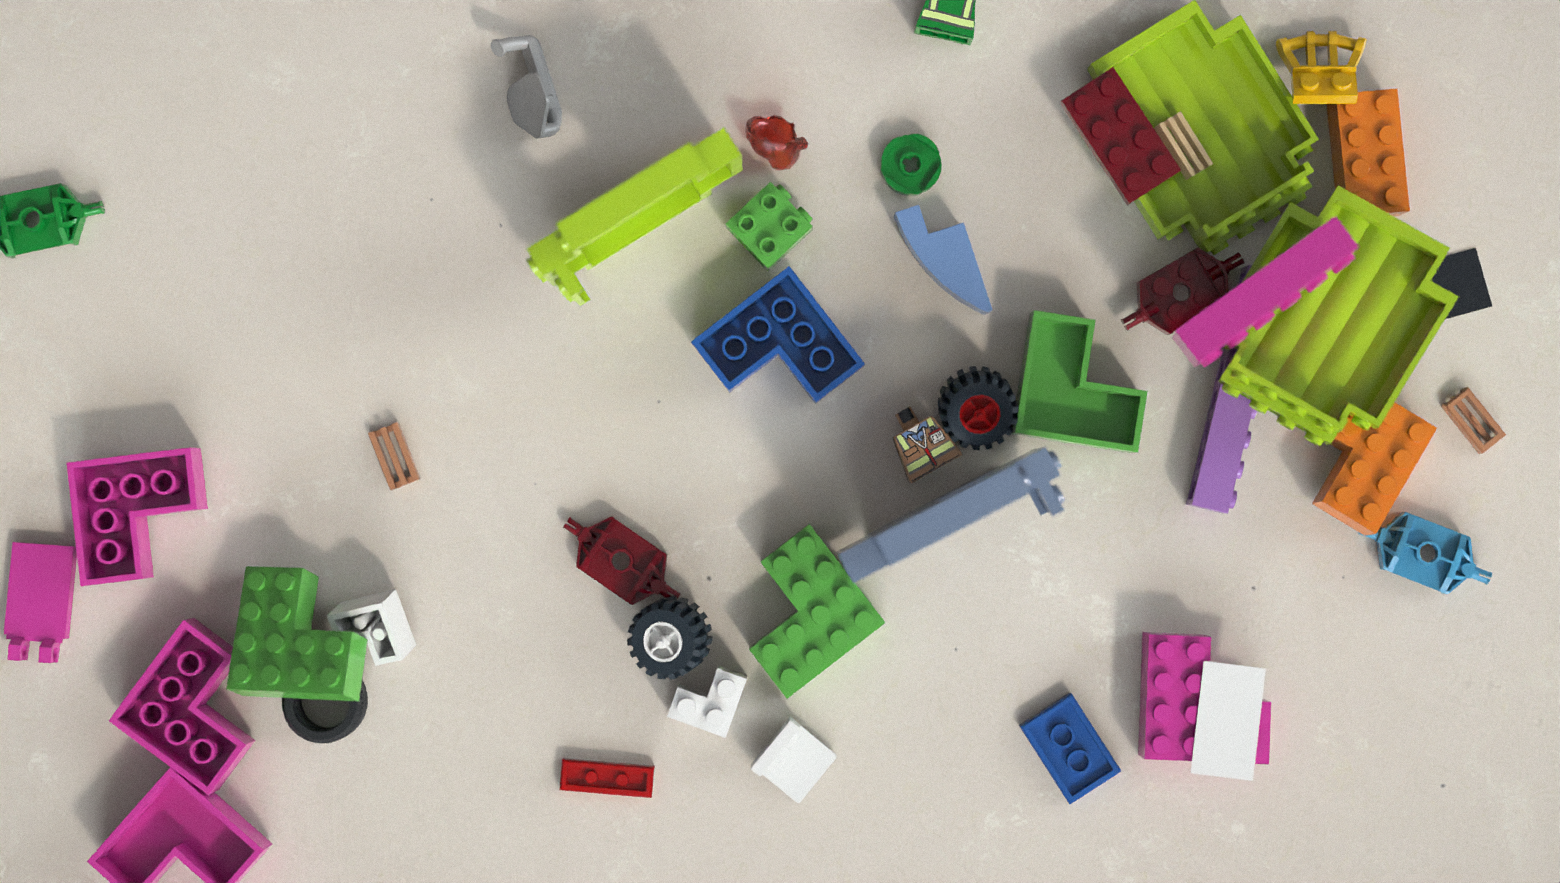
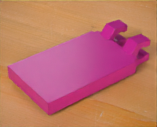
(39, 599)

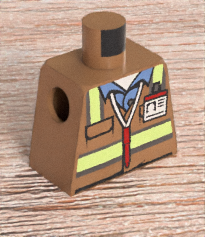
(922, 445)

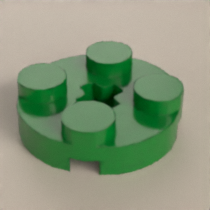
(906, 147)

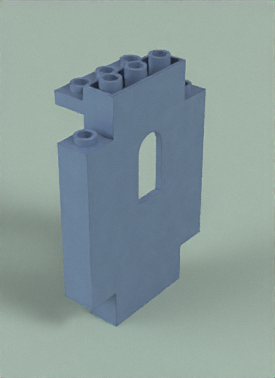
(956, 510)

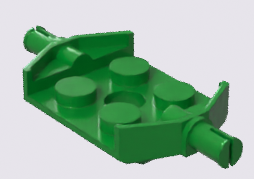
(59, 224)

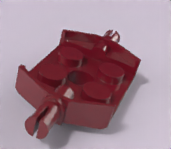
(1199, 272)
(596, 553)

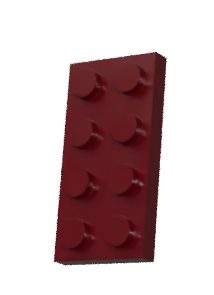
(1120, 136)

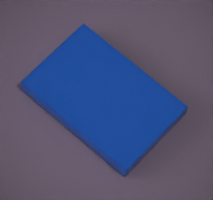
(1070, 748)

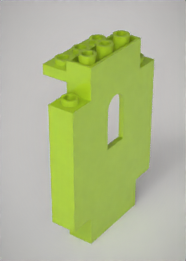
(632, 211)

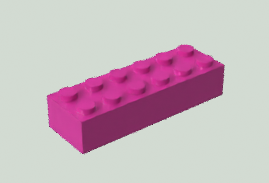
(1264, 292)

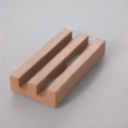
(1464, 428)
(384, 432)

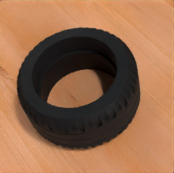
(314, 733)

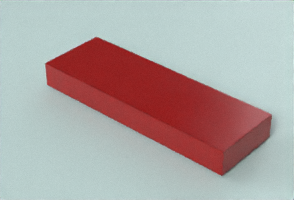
(607, 778)

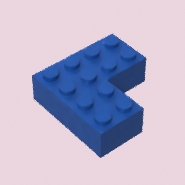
(784, 323)

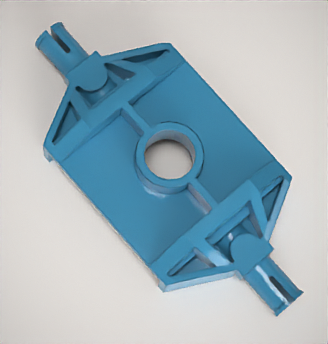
(1400, 553)

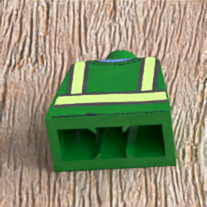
(948, 20)

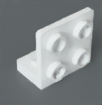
(793, 760)

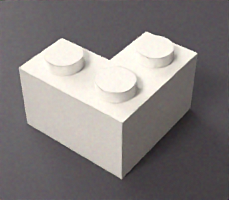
(380, 621)
(712, 710)

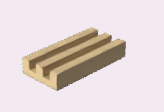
(1186, 143)

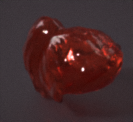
(775, 140)

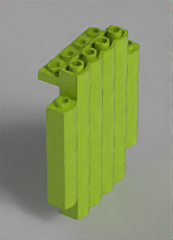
(1235, 111)
(1351, 337)

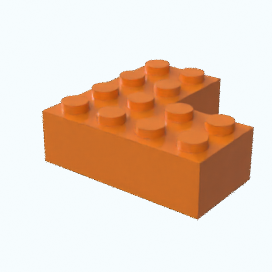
(1373, 468)

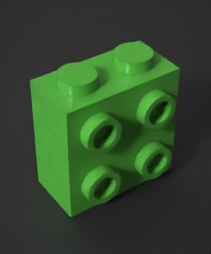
(770, 225)

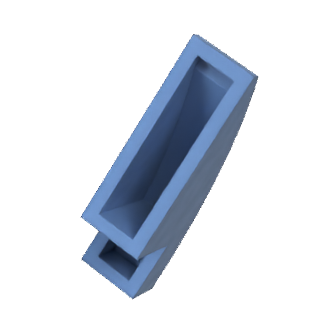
(945, 258)

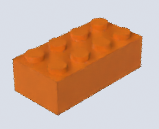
(1370, 149)

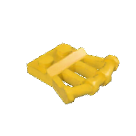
(1322, 82)

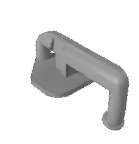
(532, 97)

